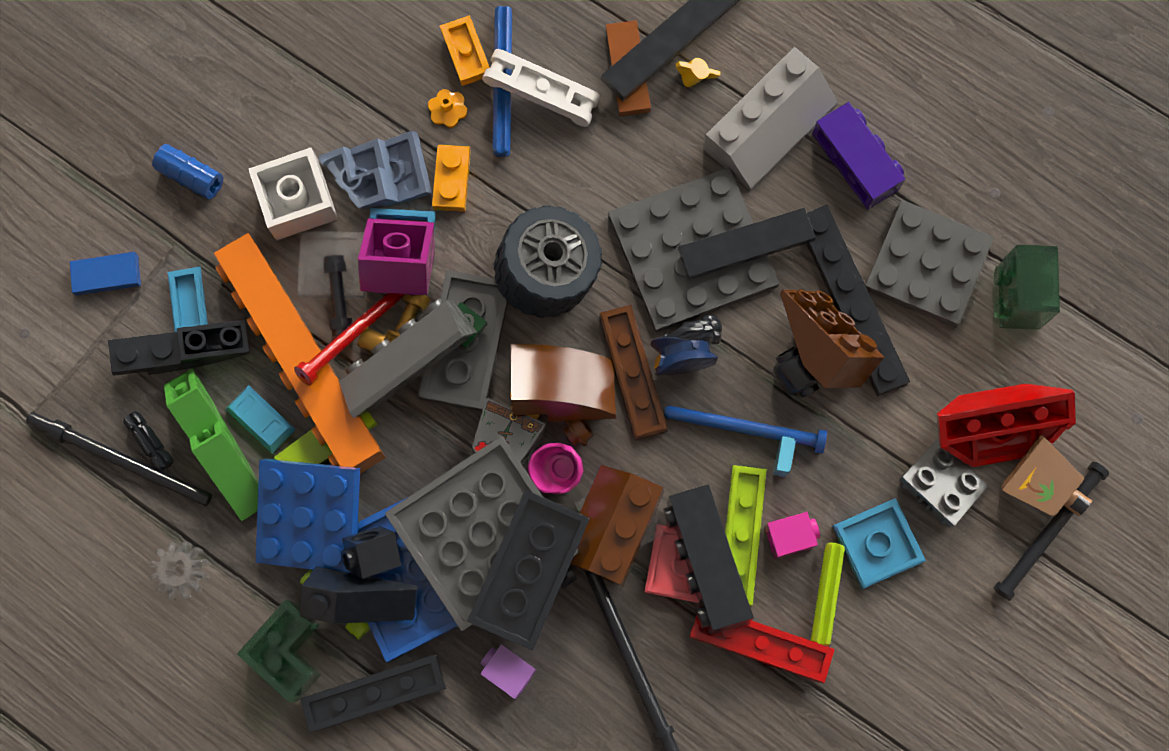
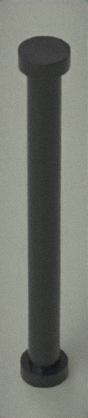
(1005, 589)

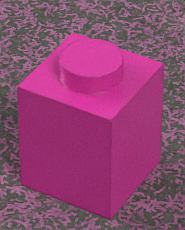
(792, 535)

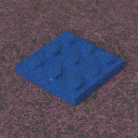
(305, 513)

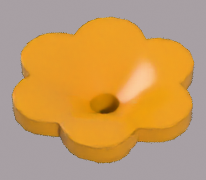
(449, 113)

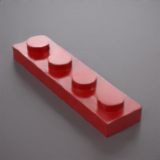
(771, 648)

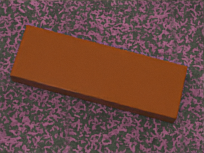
(621, 39)

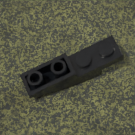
(179, 350)

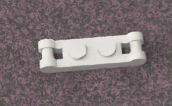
(541, 86)

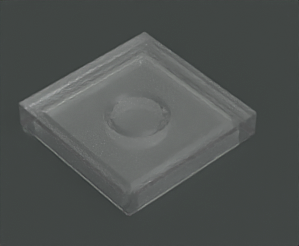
(313, 249)

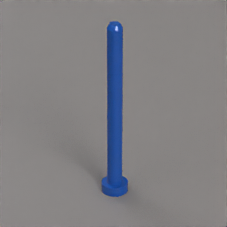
(747, 427)

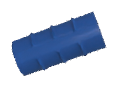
(187, 171)

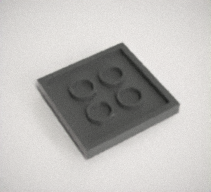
(929, 263)

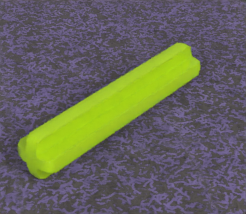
(827, 593)

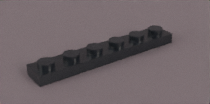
(853, 298)

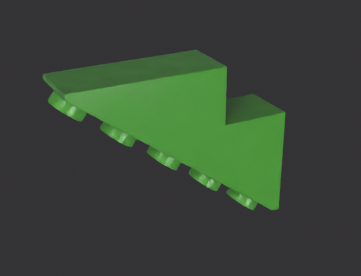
(213, 442)

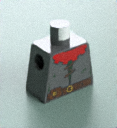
(519, 431)

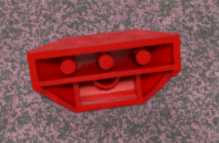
(1004, 422)

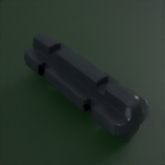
(148, 441)

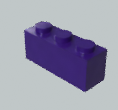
(859, 155)

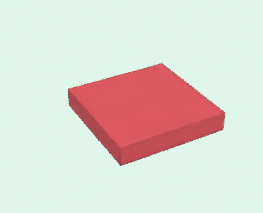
(666, 571)

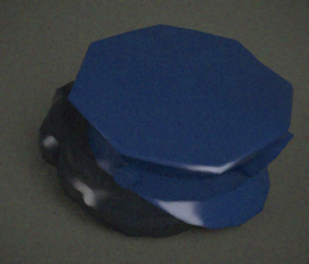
(688, 347)

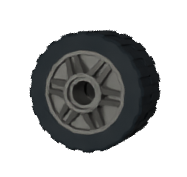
(547, 261)

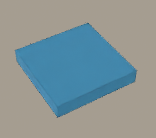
(878, 543)

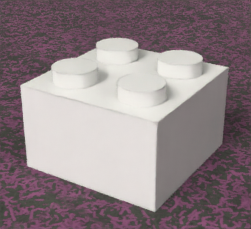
(293, 194)

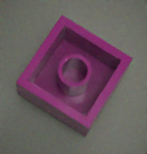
(396, 256)

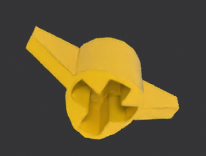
(695, 71)

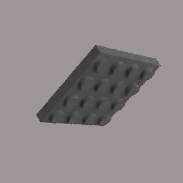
(687, 213)
(460, 523)

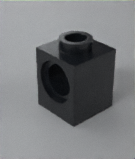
(370, 552)

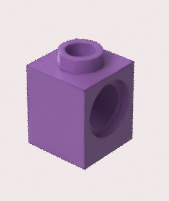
(507, 670)

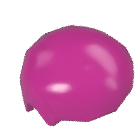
(555, 468)

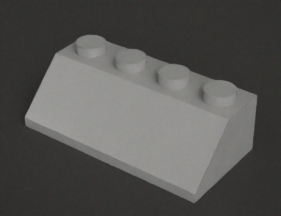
(771, 119)

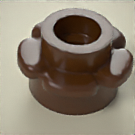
(578, 432)

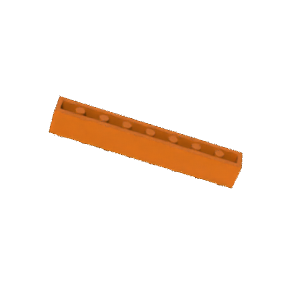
(291, 343)

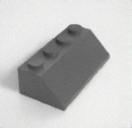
(406, 357)

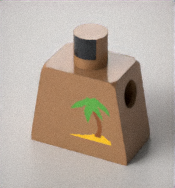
(1046, 480)

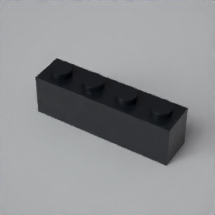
(708, 559)

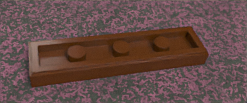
(633, 372)

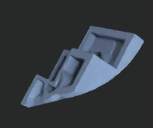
(381, 171)

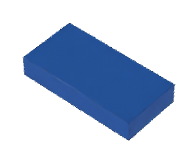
(105, 273)

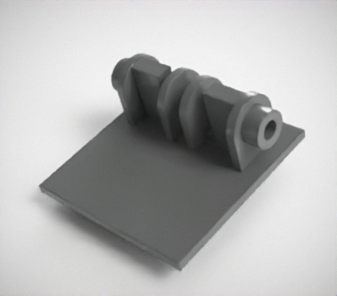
(943, 484)

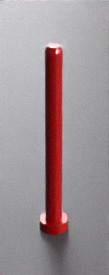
(307, 371)

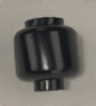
(793, 375)

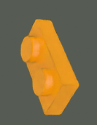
(465, 50)
(451, 178)

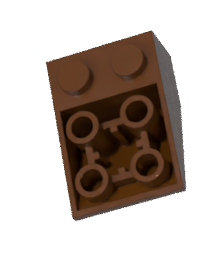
(829, 341)

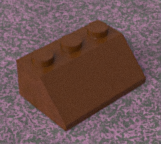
(619, 516)

